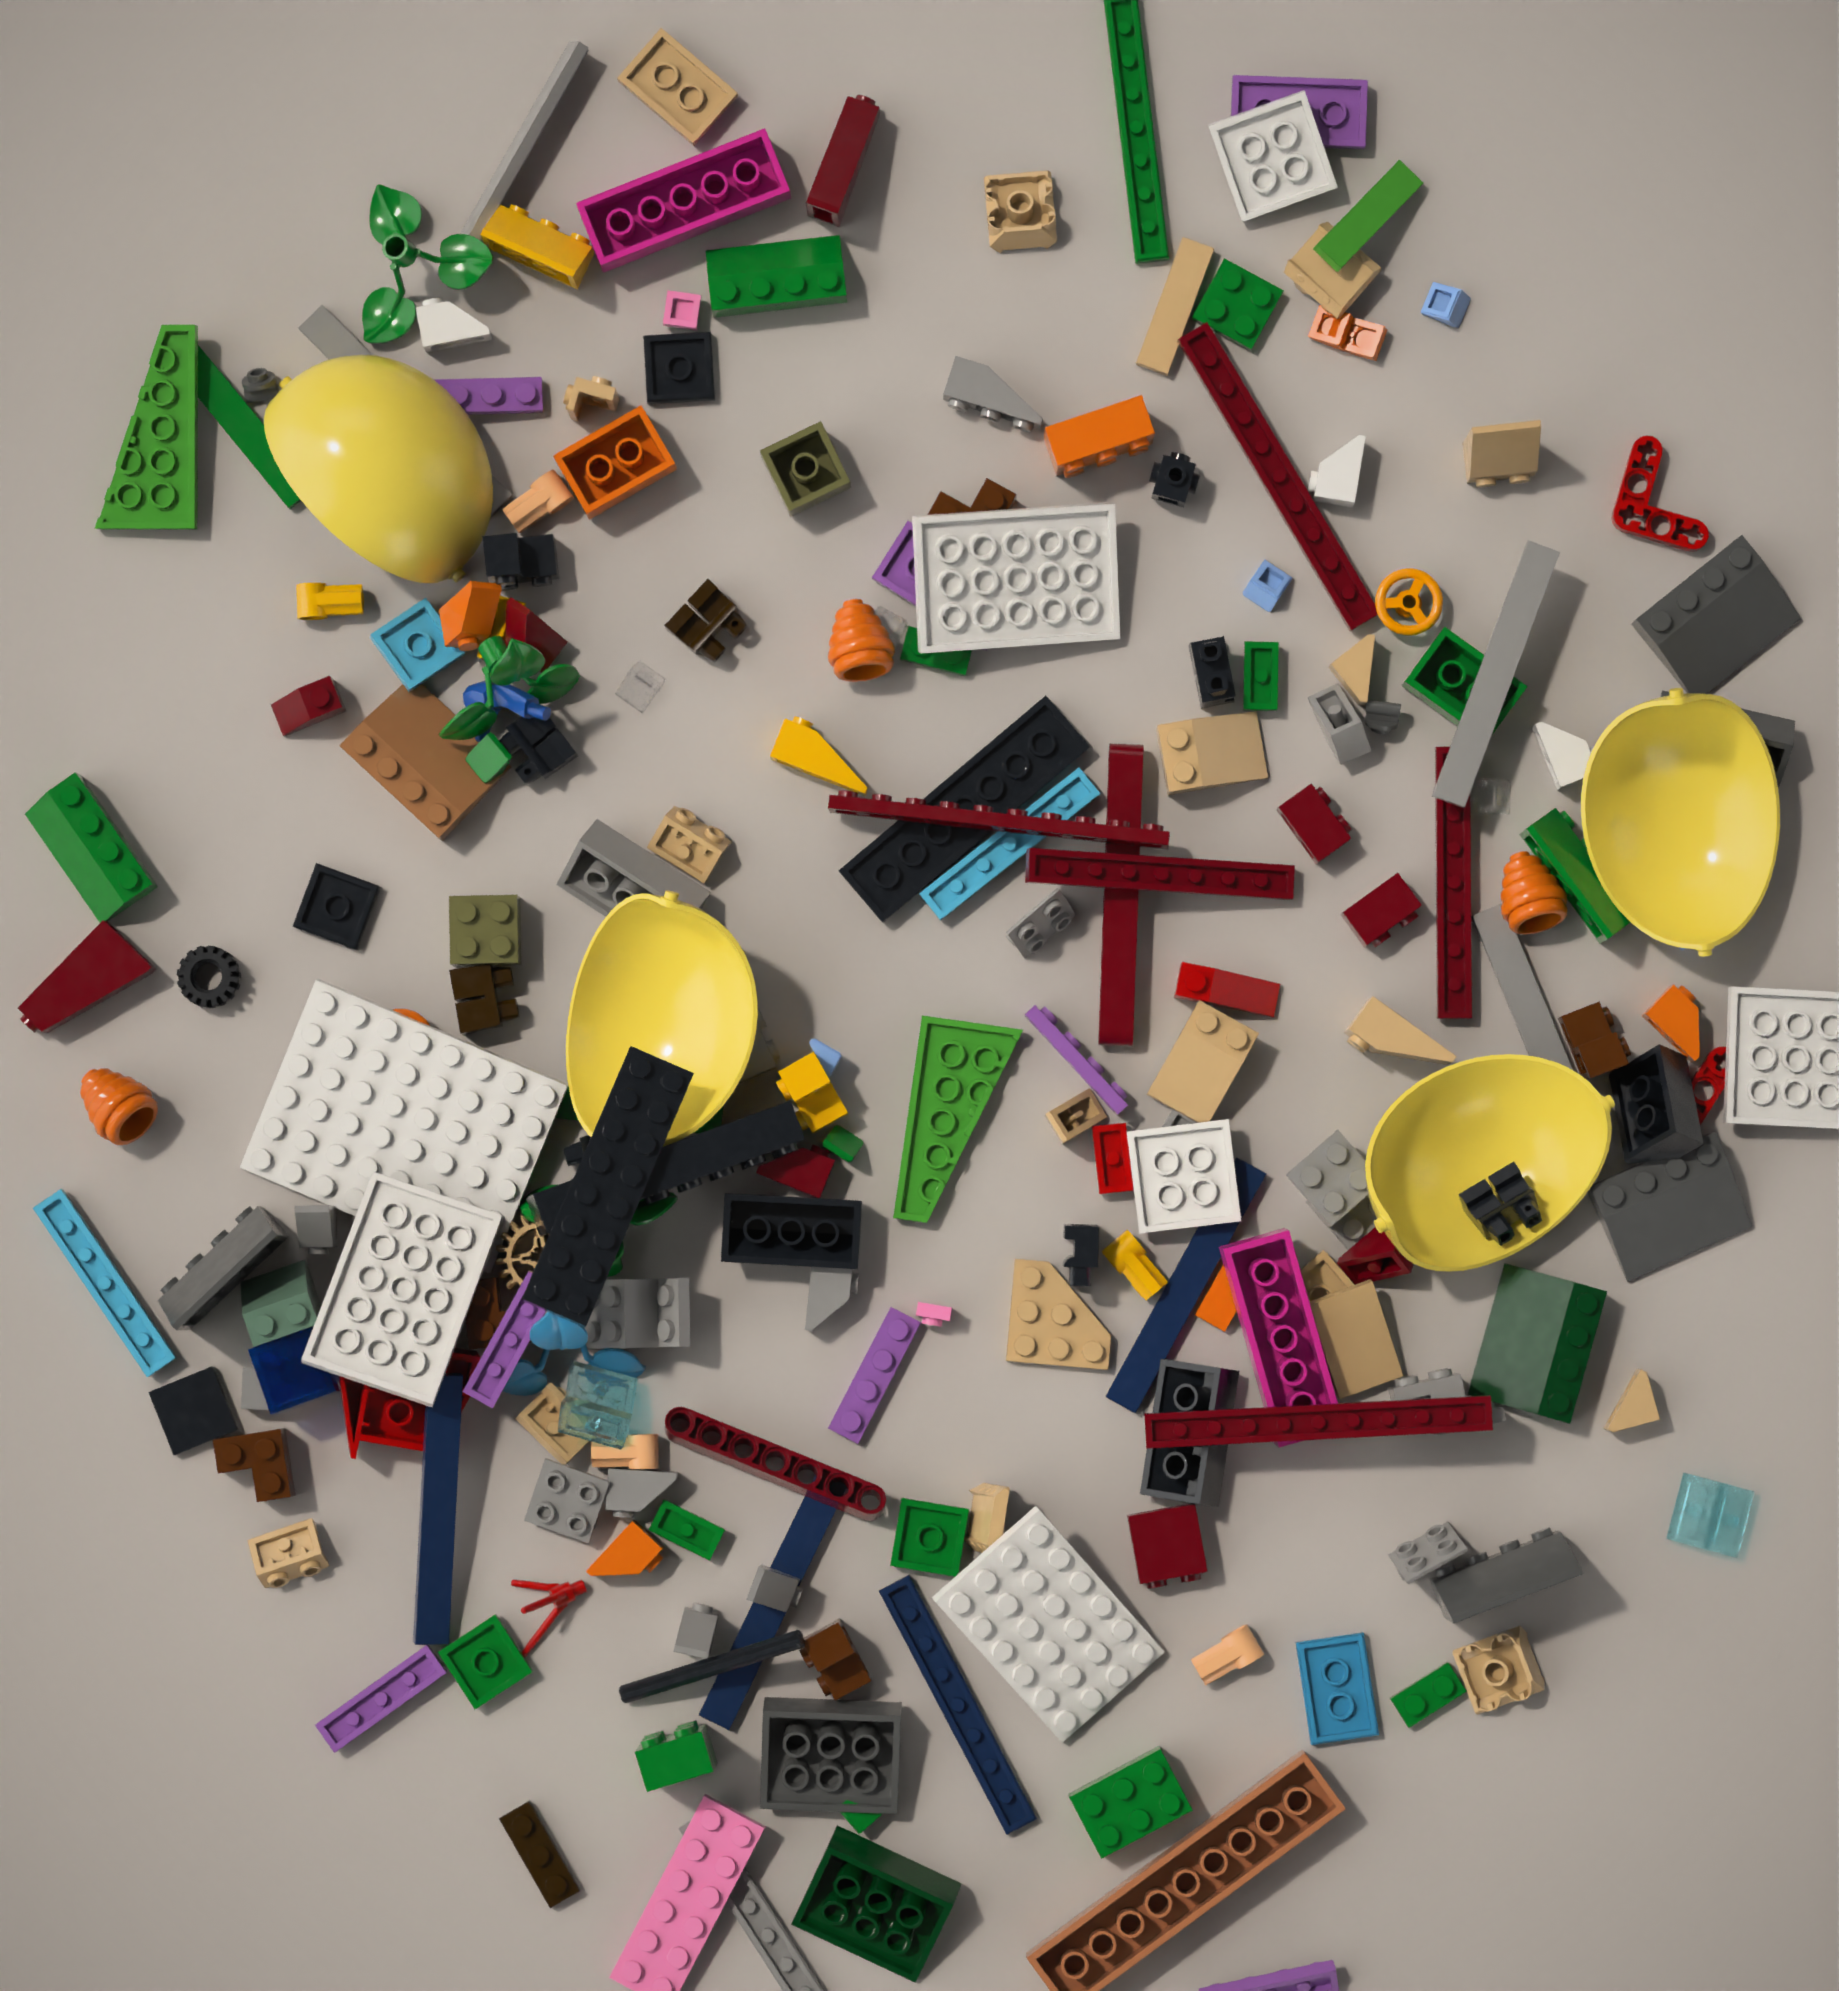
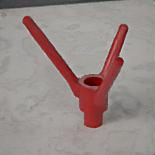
(559, 1595)

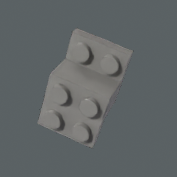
(1336, 1188)
(641, 1314)
(1439, 1385)

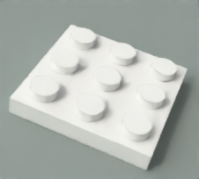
(1273, 156)
(1184, 1176)

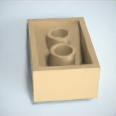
(1502, 453)
(1211, 752)
(1388, 1033)
(1202, 1063)

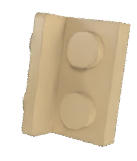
(689, 843)
(287, 1554)

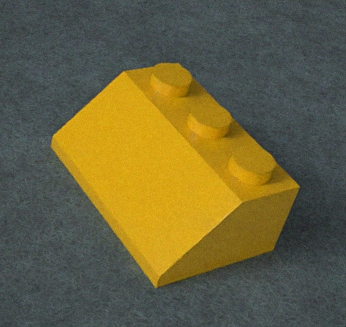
(538, 245)

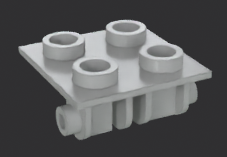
(1041, 923)
(567, 1500)
(1427, 1552)

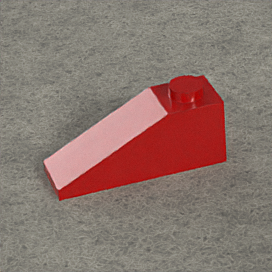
(1226, 989)

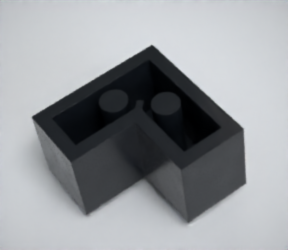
(520, 560)

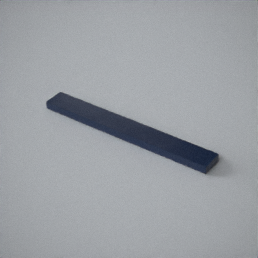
(1179, 1298)
(438, 1514)
(762, 1621)
(957, 1704)

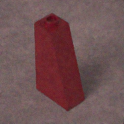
(843, 160)
(86, 977)

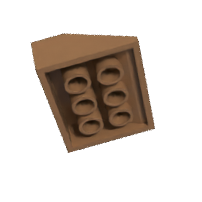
(416, 765)

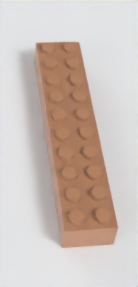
(1187, 1879)

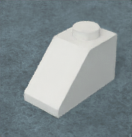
(448, 326)
(1338, 475)
(1563, 754)

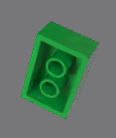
(1448, 674)
(675, 1756)
(1130, 1802)

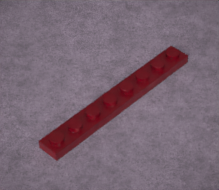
(1159, 874)
(1453, 905)

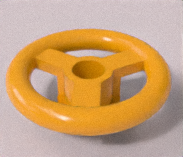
(1383, 603)

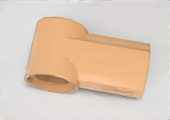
(545, 496)
(639, 1452)
(1234, 1651)

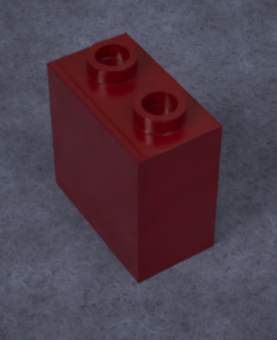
(1167, 1545)

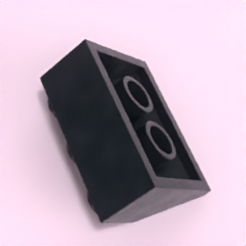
(1656, 1107)

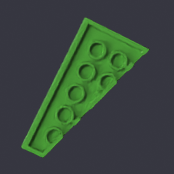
(159, 454)
(950, 1088)

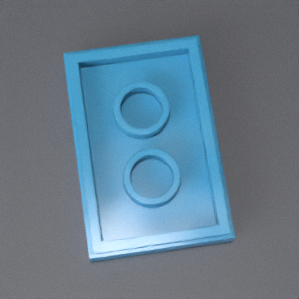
(1337, 1688)

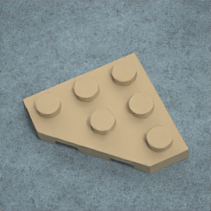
(1052, 1322)

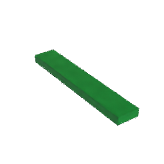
(241, 425)

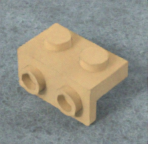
(594, 392)
(542, 1421)

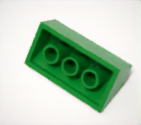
(776, 276)
(90, 848)
(1569, 861)

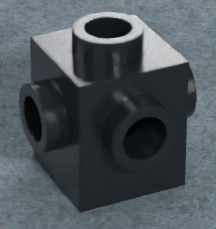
(1174, 491)

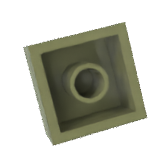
(805, 469)
(485, 930)

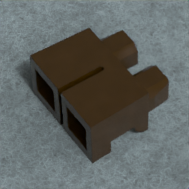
(717, 611)
(484, 1012)

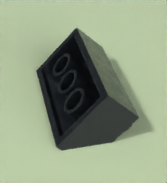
(791, 1231)
(1189, 1472)

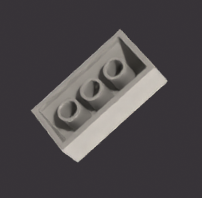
(612, 868)

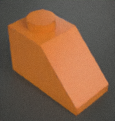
(470, 615)
(1677, 1020)
(628, 1553)

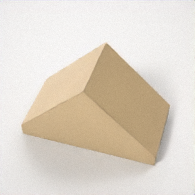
(1354, 669)
(1075, 1116)
(1635, 1405)

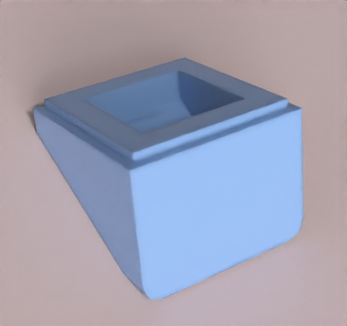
(1446, 304)
(1267, 586)
(826, 1055)

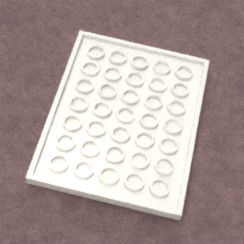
(399, 1101)

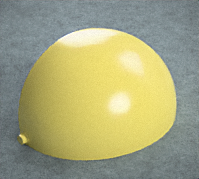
(384, 463)
(1682, 818)
(670, 987)
(1467, 1127)

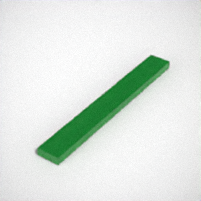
(1136, 131)

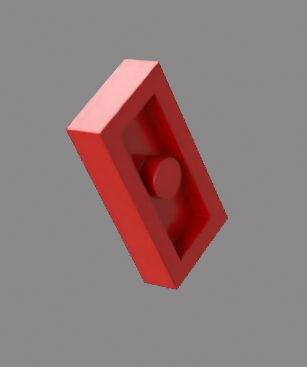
(1112, 1158)

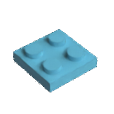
(415, 645)

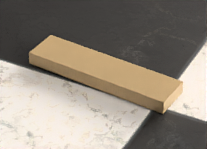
(1174, 306)

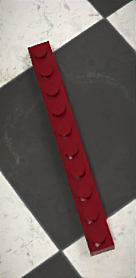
(1278, 476)
(986, 819)
(1318, 1421)

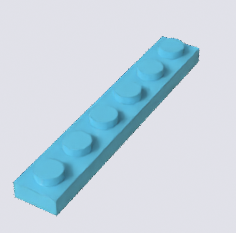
(1005, 847)
(104, 1283)

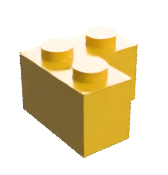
(812, 1093)

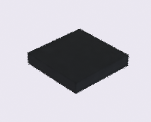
(679, 368)
(336, 906)
(193, 1410)

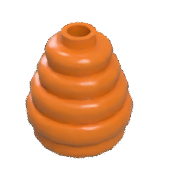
(859, 643)
(1531, 895)
(117, 1105)

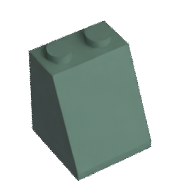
(279, 1303)

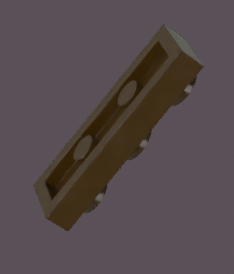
(539, 1854)

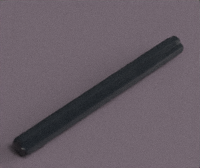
(712, 1666)

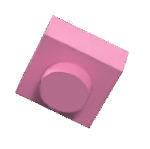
(682, 310)
(933, 1314)

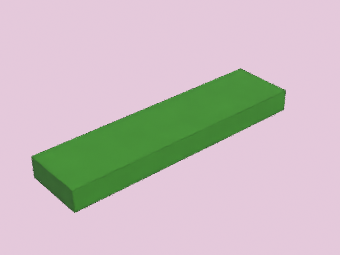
(1368, 216)

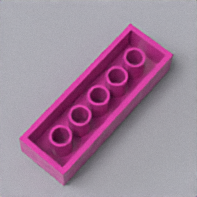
(684, 200)
(1277, 1321)

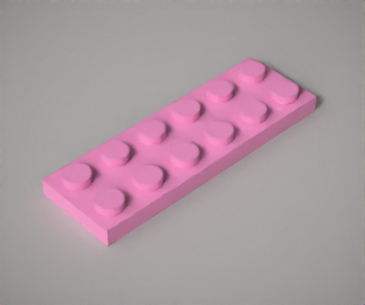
(688, 1898)

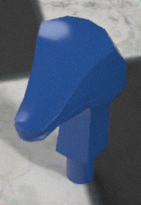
(508, 697)

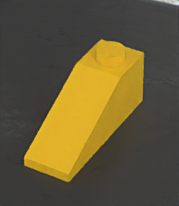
(808, 752)

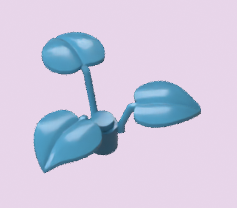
(554, 1333)

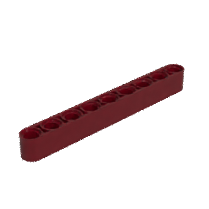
(1120, 905)

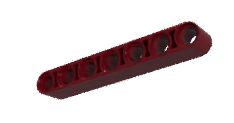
(763, 1451)

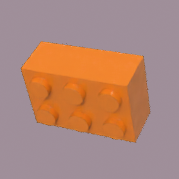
(1099, 437)
(615, 462)

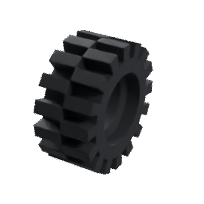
(198, 958)

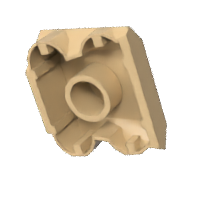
(1020, 210)
(1330, 288)
(987, 1515)
(1499, 1670)

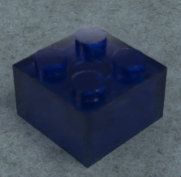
(285, 1378)

